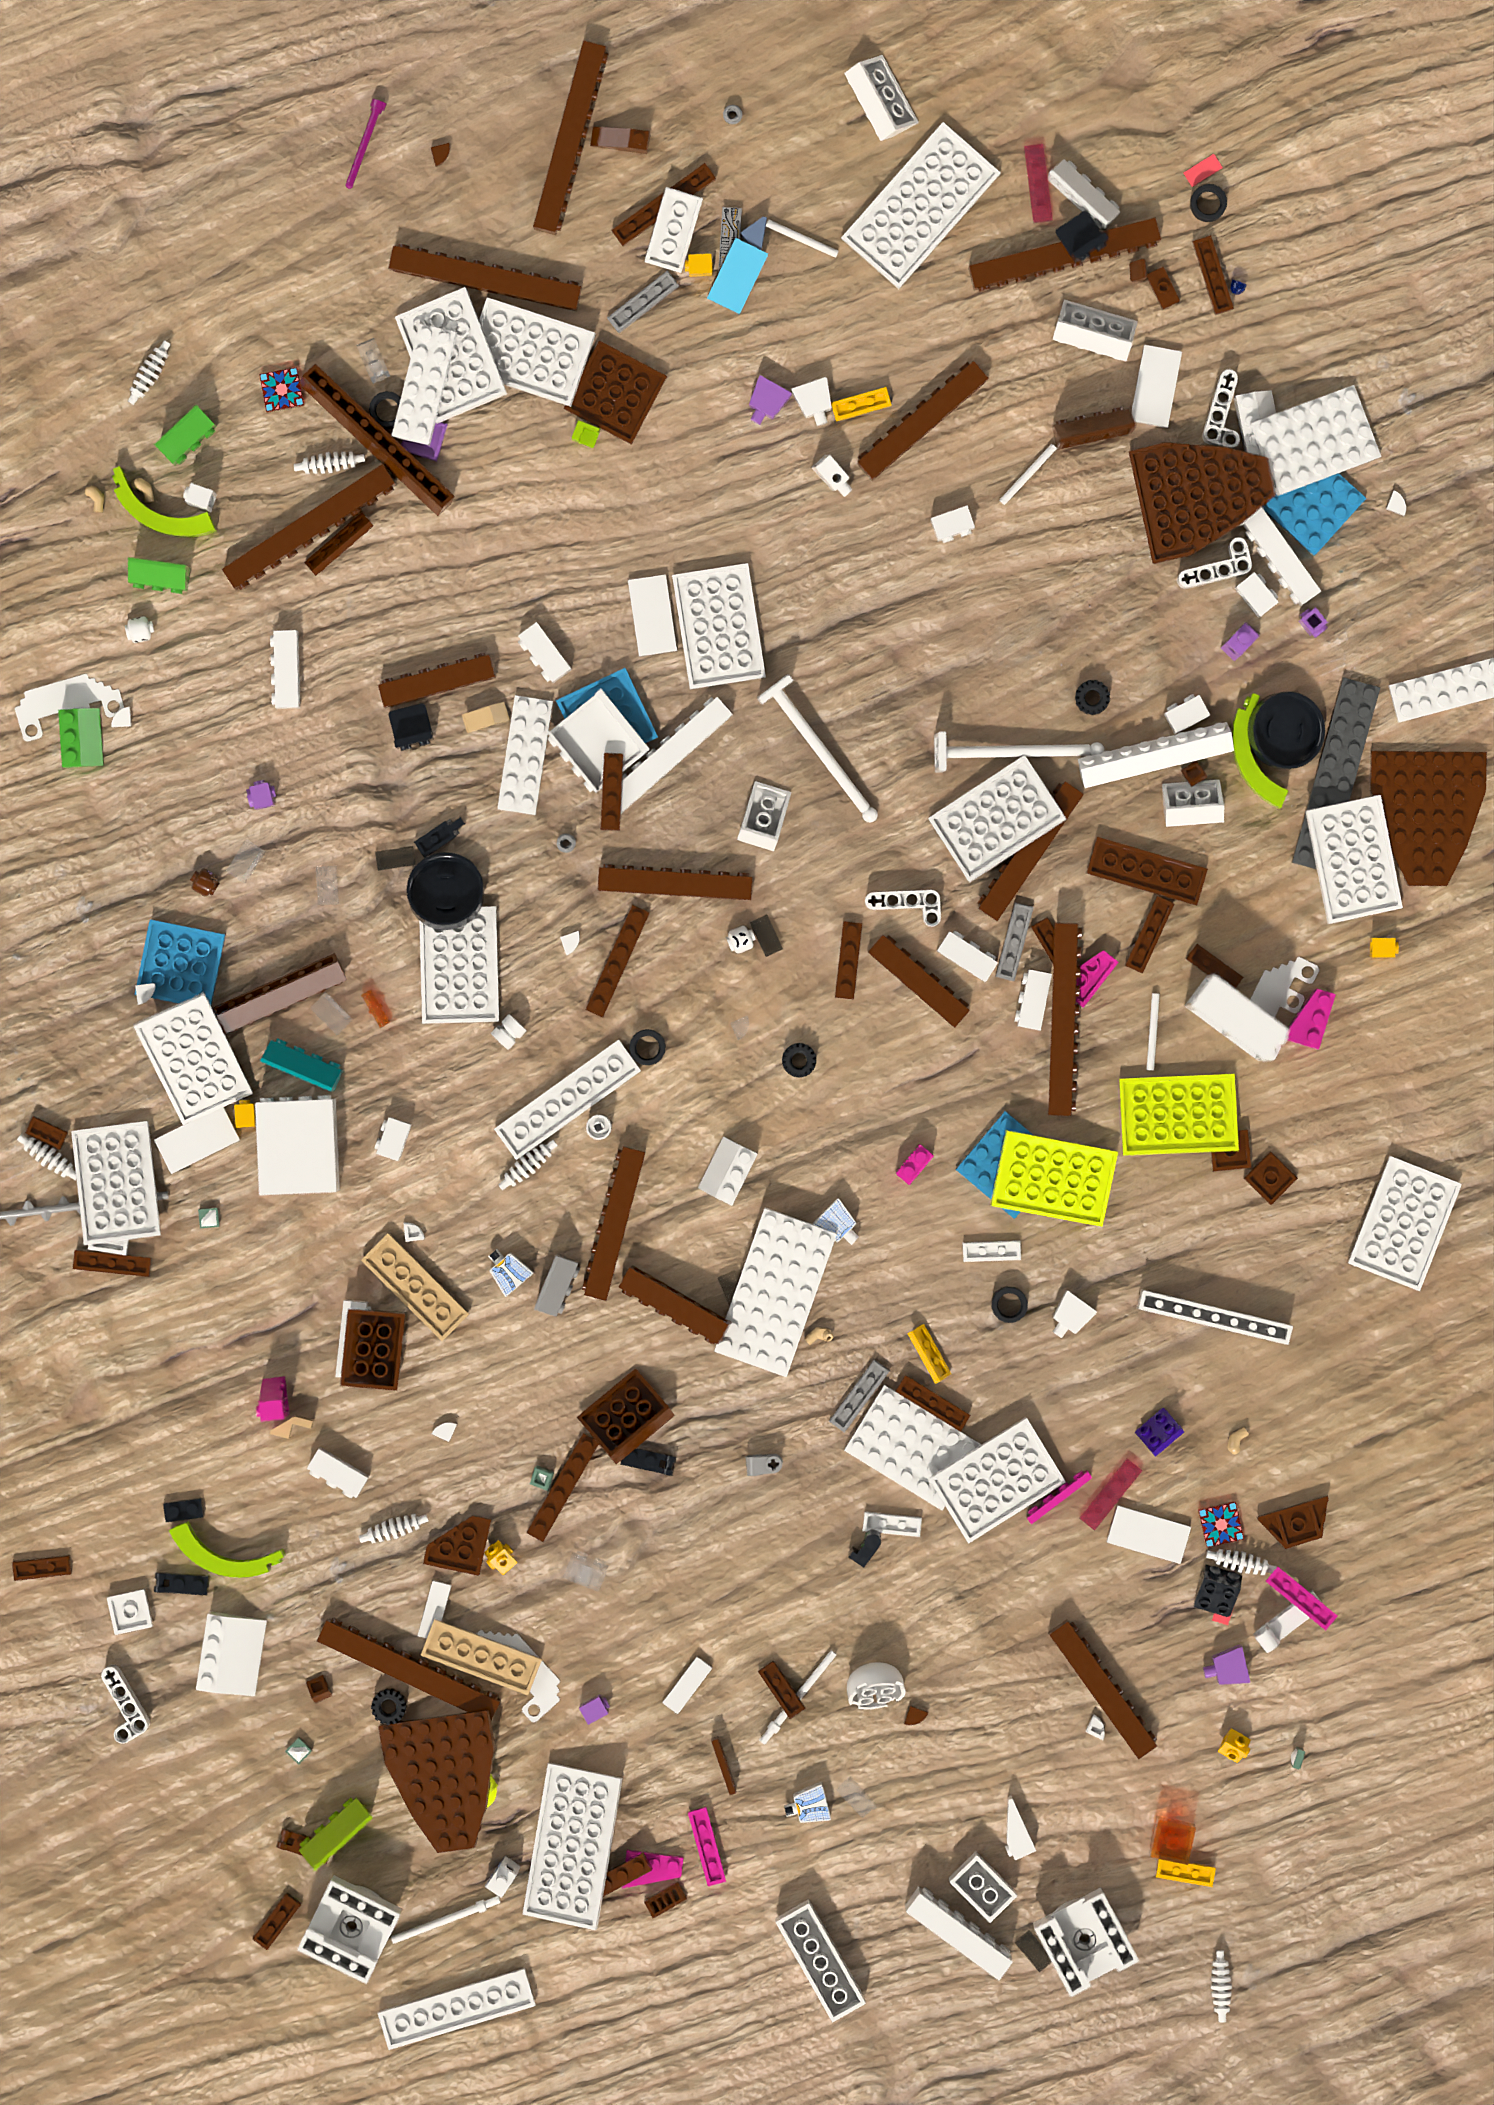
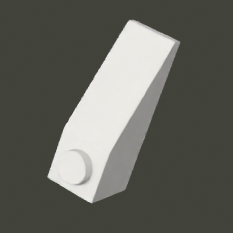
(1016, 1834)

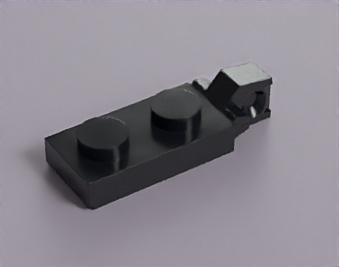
(439, 836)

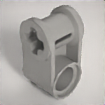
(759, 1464)

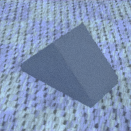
(755, 233)

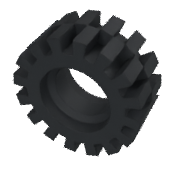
(1104, 697)
(787, 1060)
(380, 1714)

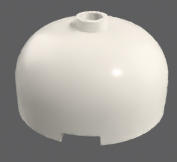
(875, 1679)

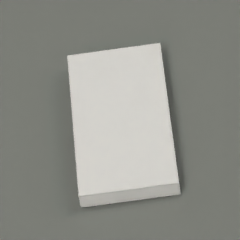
(673, 230)
(1156, 386)
(652, 615)
(197, 1140)
(1148, 1534)

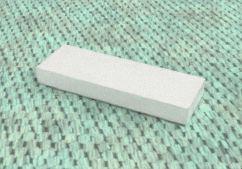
(991, 1251)
(892, 1524)
(435, 1606)
(687, 1685)

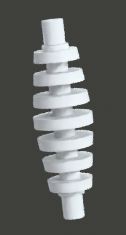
(149, 372)
(329, 462)
(48, 1156)
(527, 1164)
(393, 1528)
(1241, 1562)
(1221, 1987)

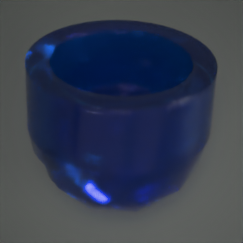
(1237, 287)

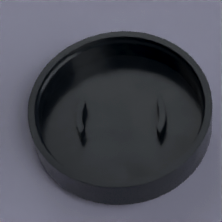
(1286, 730)
(445, 891)

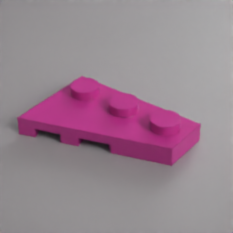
(1093, 975)
(663, 1865)

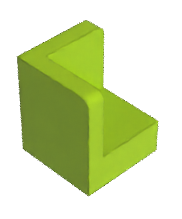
(585, 434)

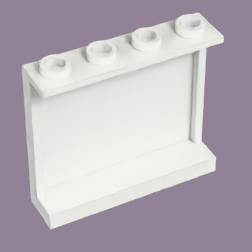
(590, 733)

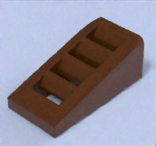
(654, 1913)

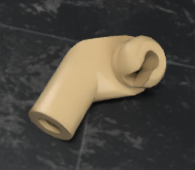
(143, 486)
(97, 496)
(819, 1333)
(1234, 1440)

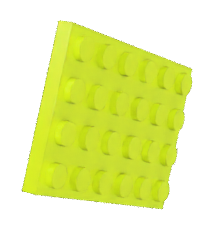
(1178, 1114)
(1054, 1178)

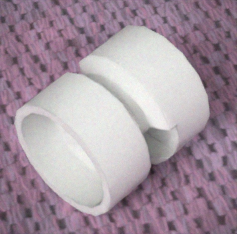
(508, 1031)
(598, 1127)

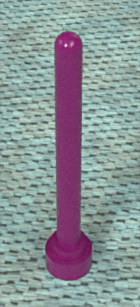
(376, 107)

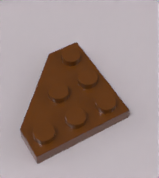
(460, 1547)

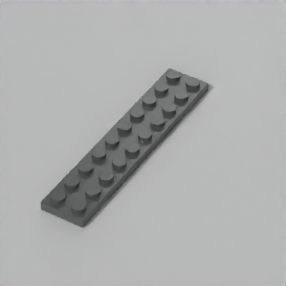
(1339, 756)

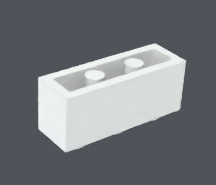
(543, 653)
(967, 955)
(1033, 999)
(337, 1473)

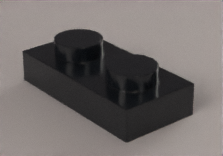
(183, 1510)

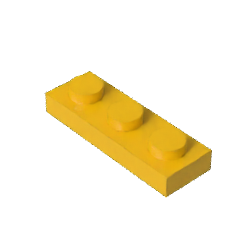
(861, 404)
(929, 1353)
(1189, 1873)

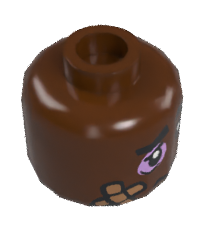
(204, 882)

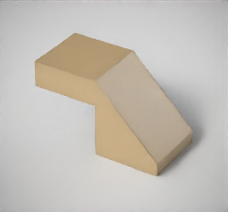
(485, 717)
(285, 1429)

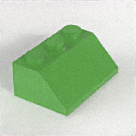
(186, 436)
(158, 575)
(80, 737)

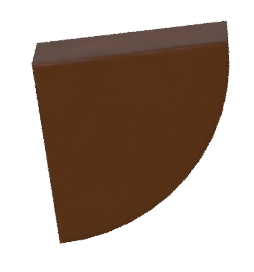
(440, 153)
(915, 1716)

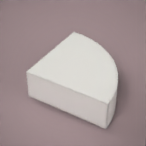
(1397, 504)
(122, 718)
(570, 942)
(144, 992)
(412, 1232)
(445, 1430)
(1096, 1727)

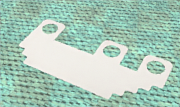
(65, 694)
(1274, 988)
(545, 1683)

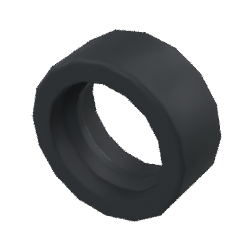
(1208, 217)
(373, 406)
(633, 1043)
(1013, 1290)

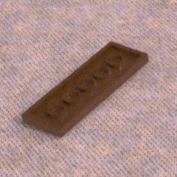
(1147, 871)

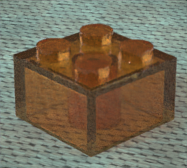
(1172, 1840)

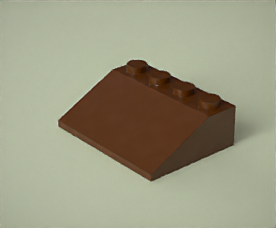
(1094, 428)
(372, 1349)
(625, 1416)

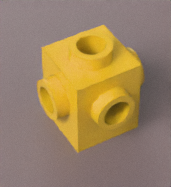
(500, 1557)
(1234, 1745)

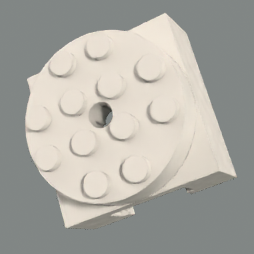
(344, 1948)
(1085, 1961)

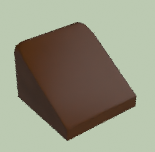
(1138, 270)
(318, 1689)

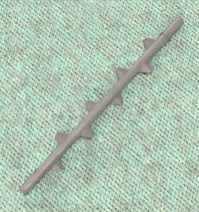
(46, 1211)

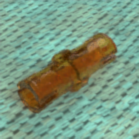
(375, 1008)

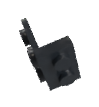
(1081, 237)
(411, 726)
(1218, 1591)

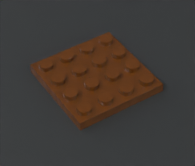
(616, 392)

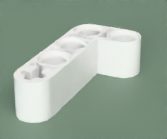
(1223, 408)
(1213, 568)
(902, 903)
(1280, 1626)
(121, 1701)

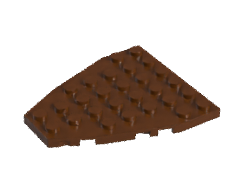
(1196, 494)
(1429, 808)
(443, 1774)

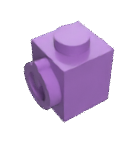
(1313, 622)
(261, 795)

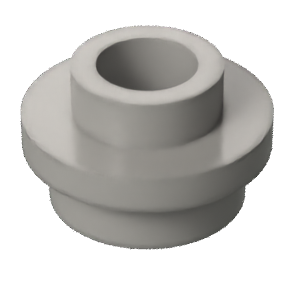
(732, 108)
(561, 838)

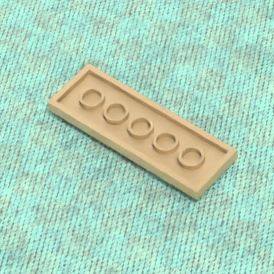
(415, 1287)
(481, 1657)

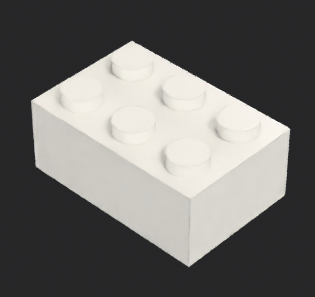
(982, 1887)

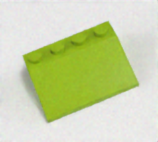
(335, 1833)

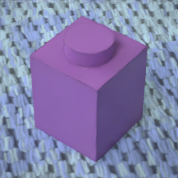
(594, 1709)

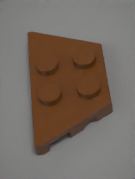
(1297, 1523)

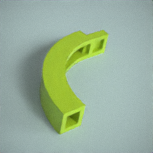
(176, 527)
(1244, 759)
(215, 1563)

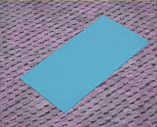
(737, 275)

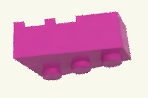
(1311, 1020)
(273, 1399)

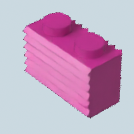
(914, 1164)

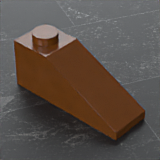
(621, 139)

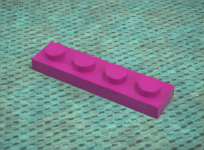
(1052, 1500)
(1301, 1598)
(707, 1846)

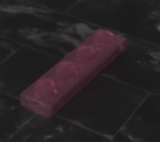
(1038, 183)
(1110, 1494)

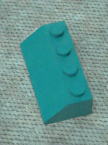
(301, 1065)

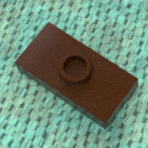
(1163, 288)
(46, 1132)

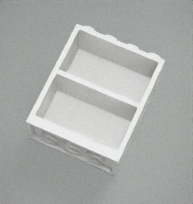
(1237, 1018)
(297, 1145)

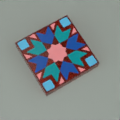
(281, 389)
(1220, 1524)

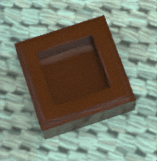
(1194, 773)

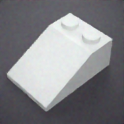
(764, 816)

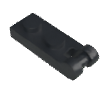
(649, 1461)
(182, 1583)

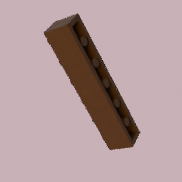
(436, 681)
(918, 981)
(675, 1305)

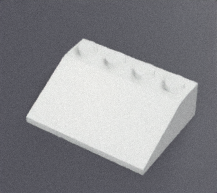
(231, 1654)

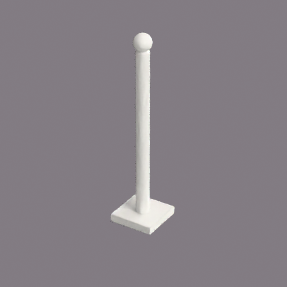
(942, 751)
(869, 814)

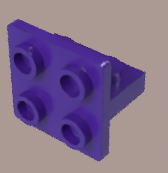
(1159, 1432)

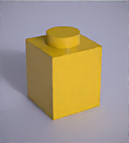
(699, 265)
(1383, 947)
(245, 1114)

